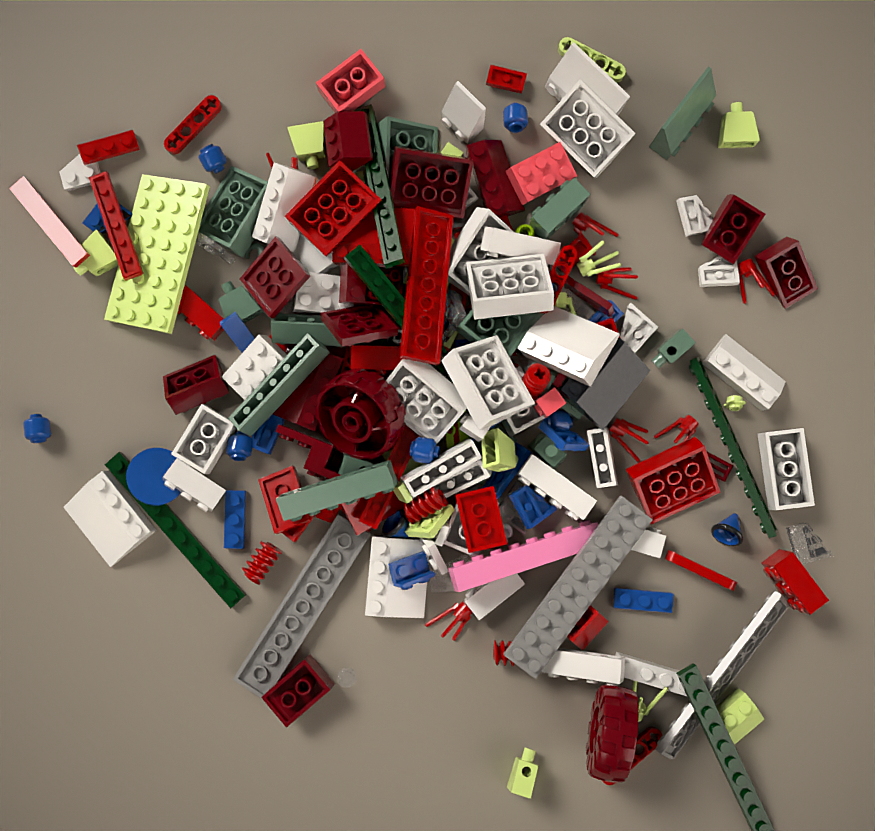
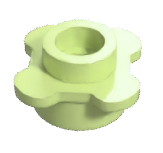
(734, 403)

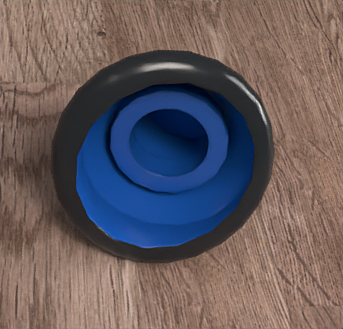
(396, 525)
(728, 531)

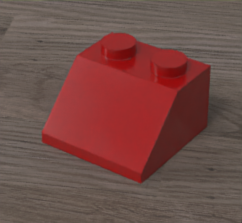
(587, 628)

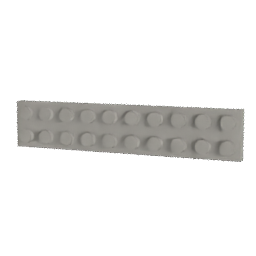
(577, 587)
(301, 607)
(725, 673)

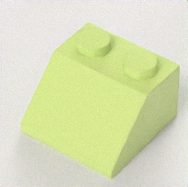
(739, 715)

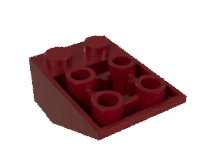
(356, 292)

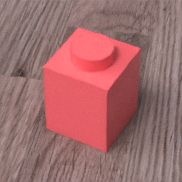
(549, 403)

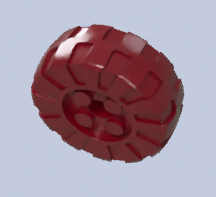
(360, 413)
(612, 733)

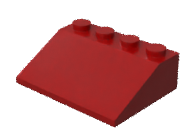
(332, 208)
(367, 236)
(673, 479)

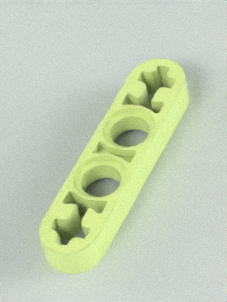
(594, 55)

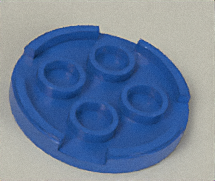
(146, 476)

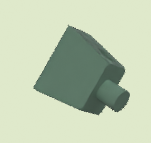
(239, 301)
(679, 342)
(547, 451)
(350, 464)

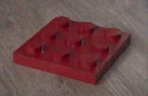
(274, 277)
(359, 324)

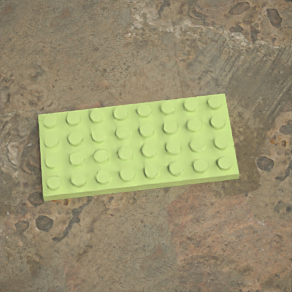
(164, 238)

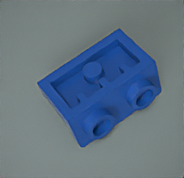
(410, 571)

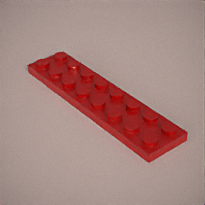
(426, 286)

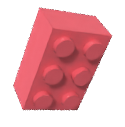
(351, 83)
(541, 173)

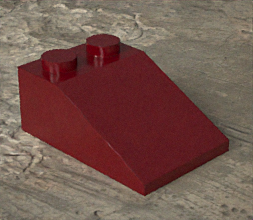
(732, 228)
(786, 271)
(298, 690)

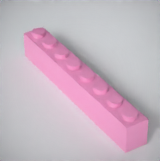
(520, 557)

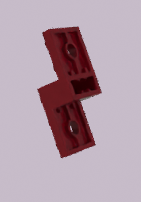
(319, 455)

